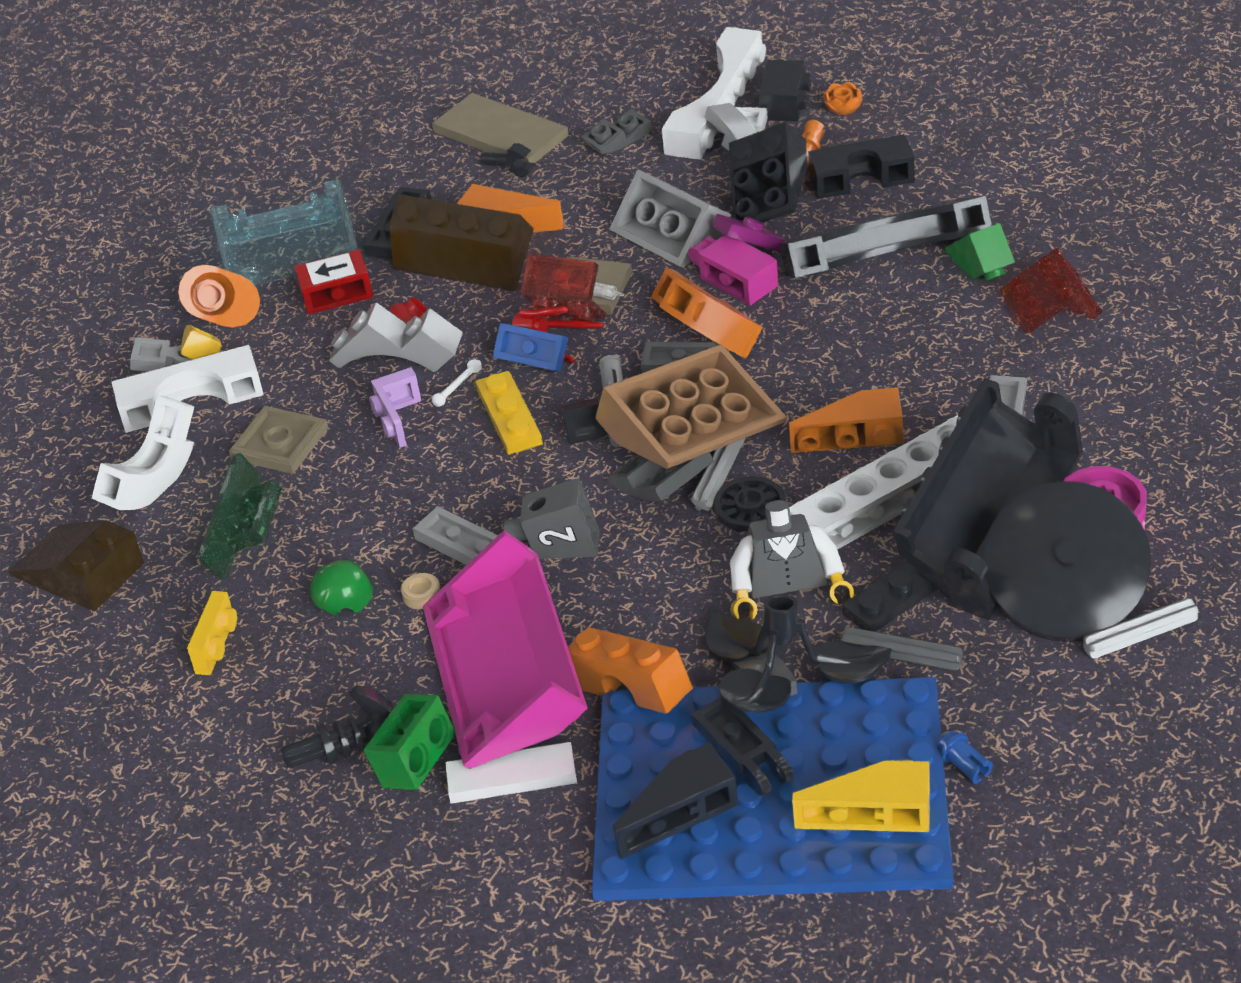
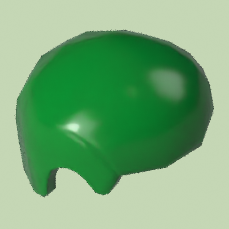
(340, 586)

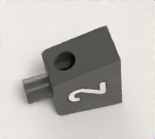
(557, 522)

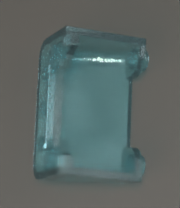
(275, 241)

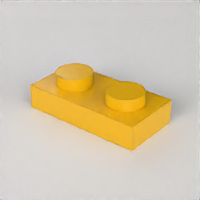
(209, 637)

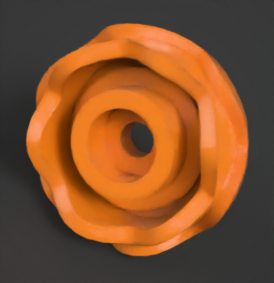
(842, 98)

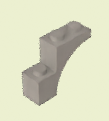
(423, 340)

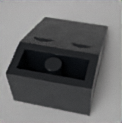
(767, 173)

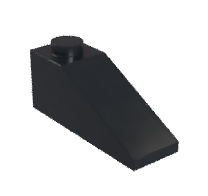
(679, 797)

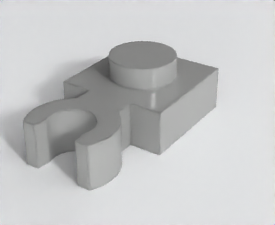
(154, 354)

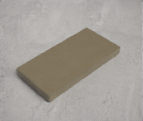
(498, 126)

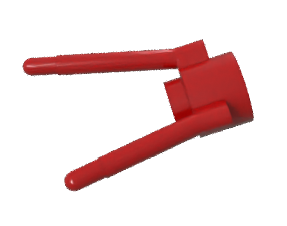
(533, 320)

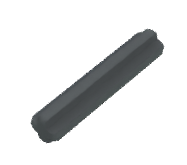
(908, 649)

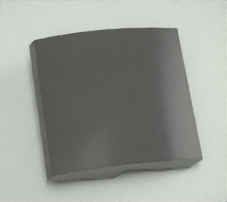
(653, 482)

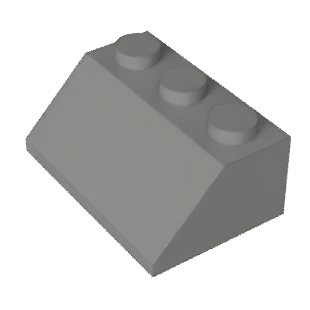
(664, 218)

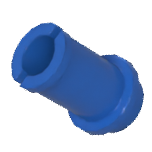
(966, 758)

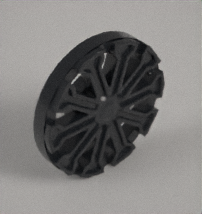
(747, 502)

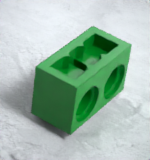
(410, 741)

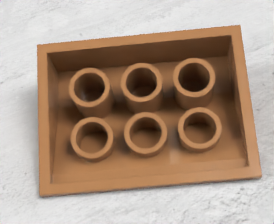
(686, 408)

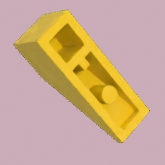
(871, 799)

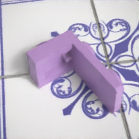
(393, 393)

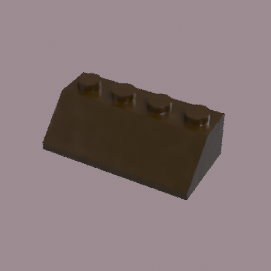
(459, 242)

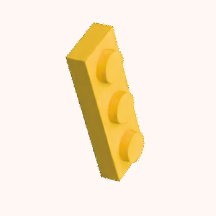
(508, 412)

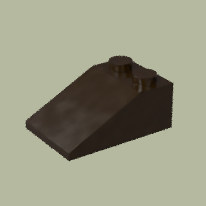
(82, 562)

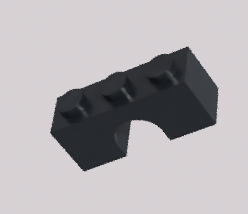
(883, 158)

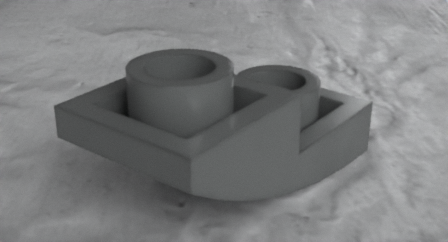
(611, 137)

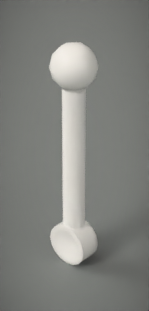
(439, 398)

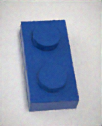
(530, 347)

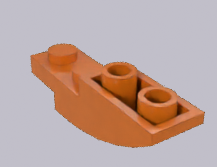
(706, 313)

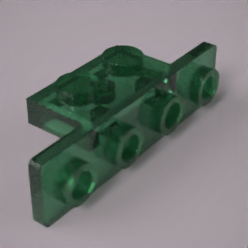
(239, 517)

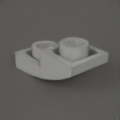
(729, 121)

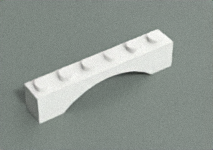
(687, 130)

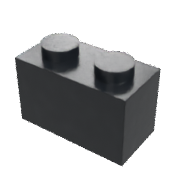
(784, 89)

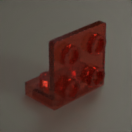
(562, 282)
(1046, 290)

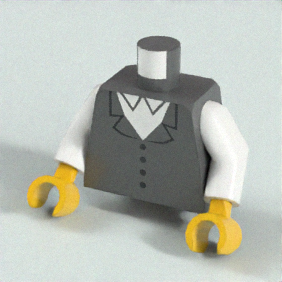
(783, 558)

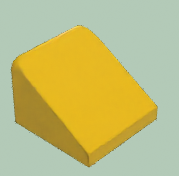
(198, 343)

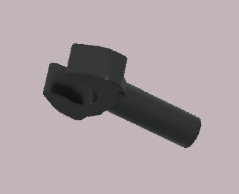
(512, 158)

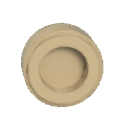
(419, 589)

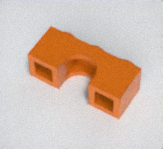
(647, 669)

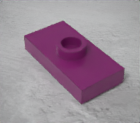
(748, 231)

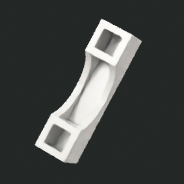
(224, 375)

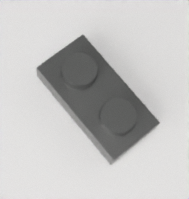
(662, 353)

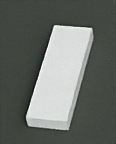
(512, 773)

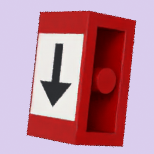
(333, 282)

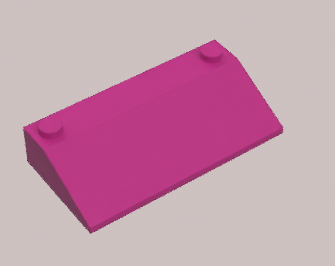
(502, 654)

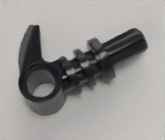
(356, 733)

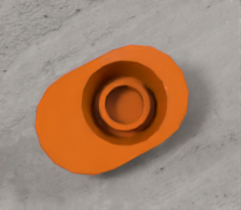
(219, 296)

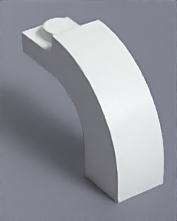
(155, 465)

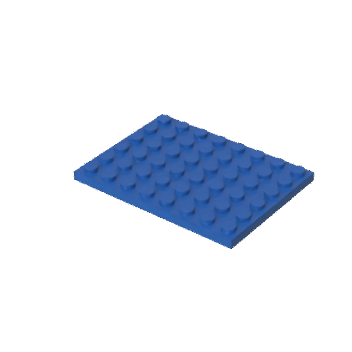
(754, 846)

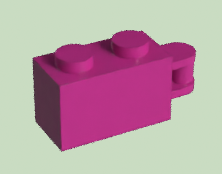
(735, 268)

